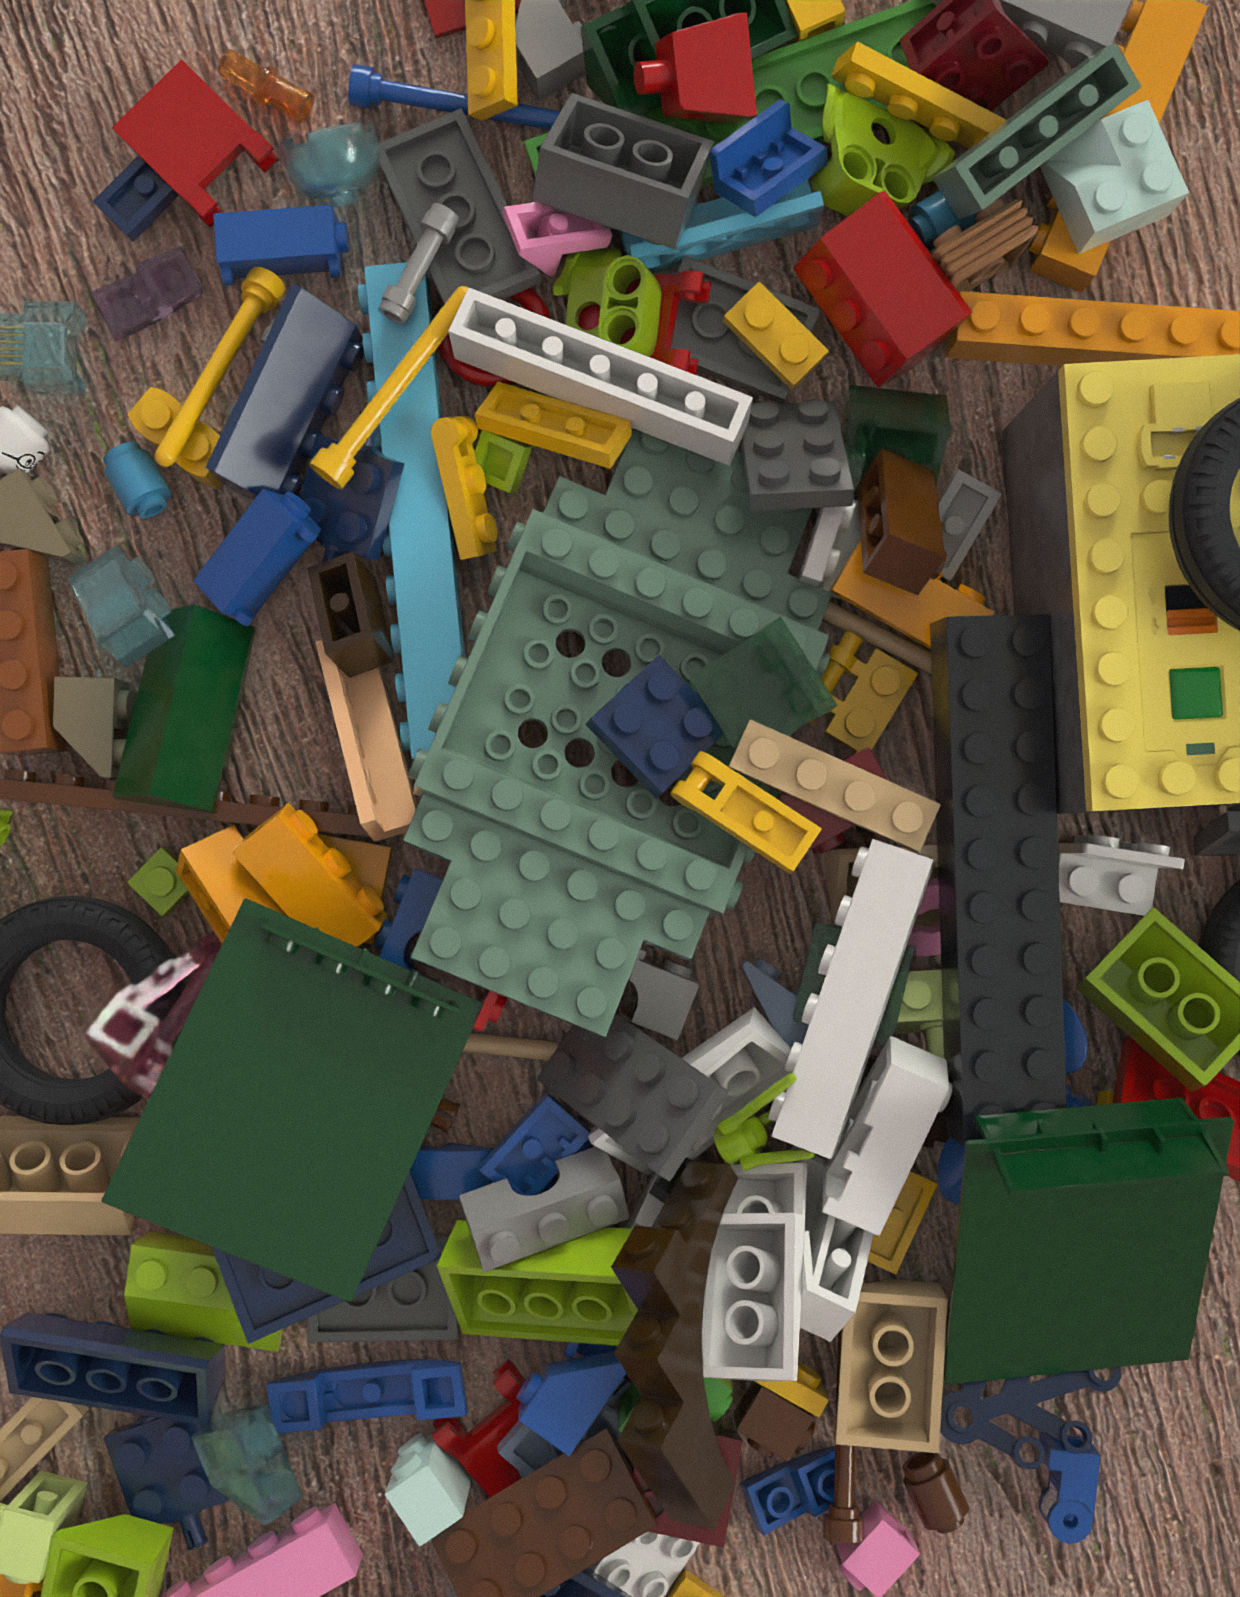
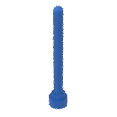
(371, 88)

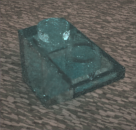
(248, 1462)

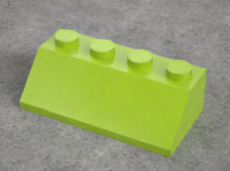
(547, 1296)

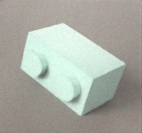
(427, 1488)

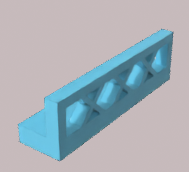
(724, 227)

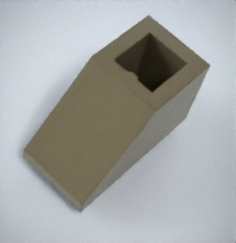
(33, 523)
(94, 719)

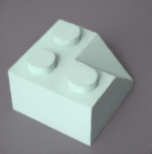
(1115, 178)

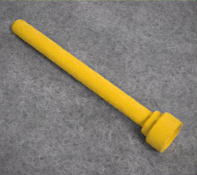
(260, 293)
(337, 460)

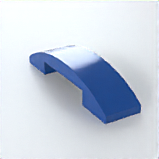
(367, 1391)

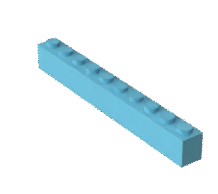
(420, 523)

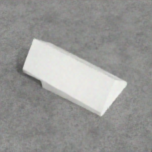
(742, 1059)
(757, 1277)

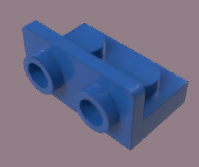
(533, 1146)

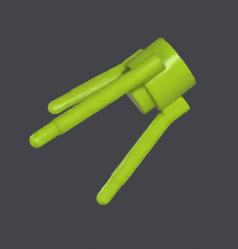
(742, 1137)

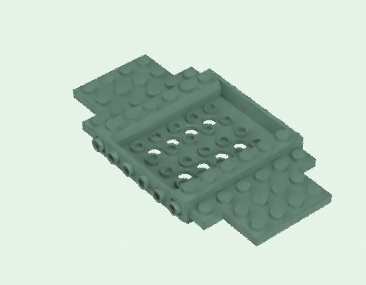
(555, 861)

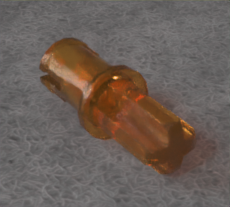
(266, 85)

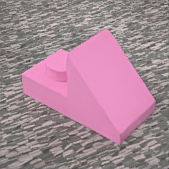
(547, 234)

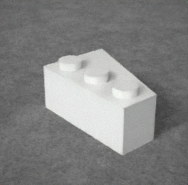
(884, 1134)
(832, 1262)

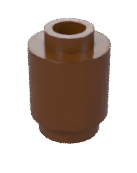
(935, 1492)

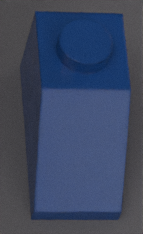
(568, 1397)

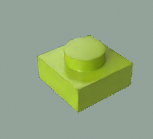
(502, 460)
(159, 882)

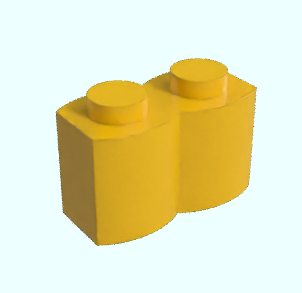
(153, 418)

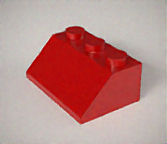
(882, 289)

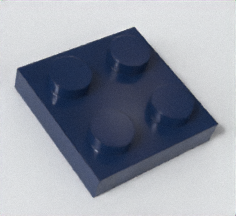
(656, 726)

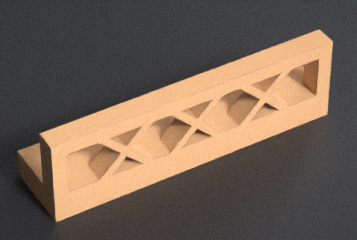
(370, 749)

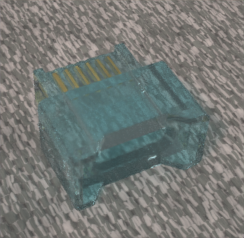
(43, 346)

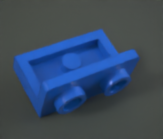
(764, 160)

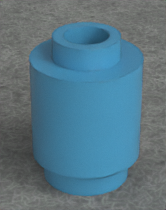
(934, 217)
(136, 480)

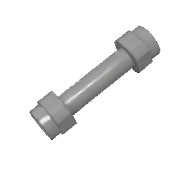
(437, 227)

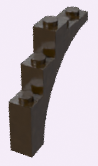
(661, 1351)

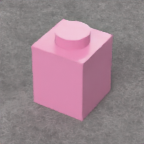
(881, 1555)

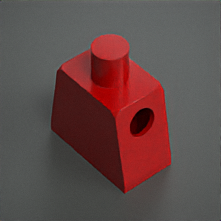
(703, 72)

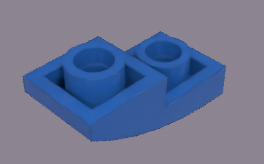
(448, 1170)
(791, 1489)

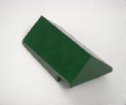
(631, 31)
(186, 712)

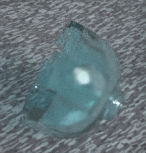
(333, 162)

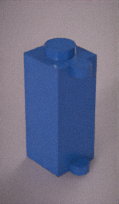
(281, 241)
(257, 554)

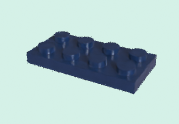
(273, 1301)

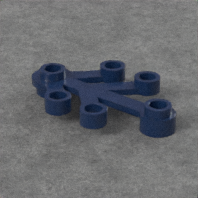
(1019, 1401)

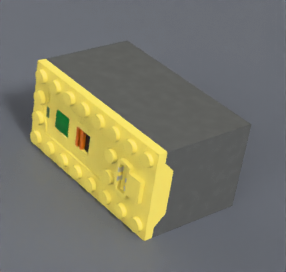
(1136, 656)

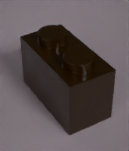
(350, 614)

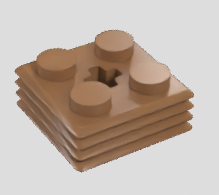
(985, 247)

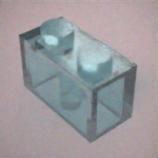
(122, 606)

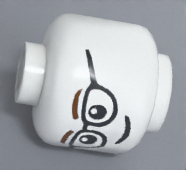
(20, 441)

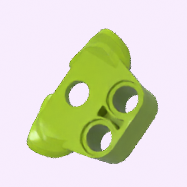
(866, 166)
(602, 280)

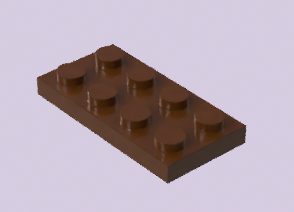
(547, 1524)

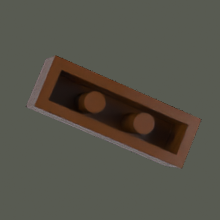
(900, 523)

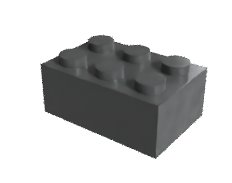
(621, 170)

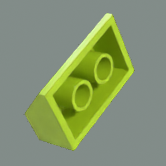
(1169, 999)
(181, 1292)
(108, 1559)

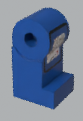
(1071, 1489)

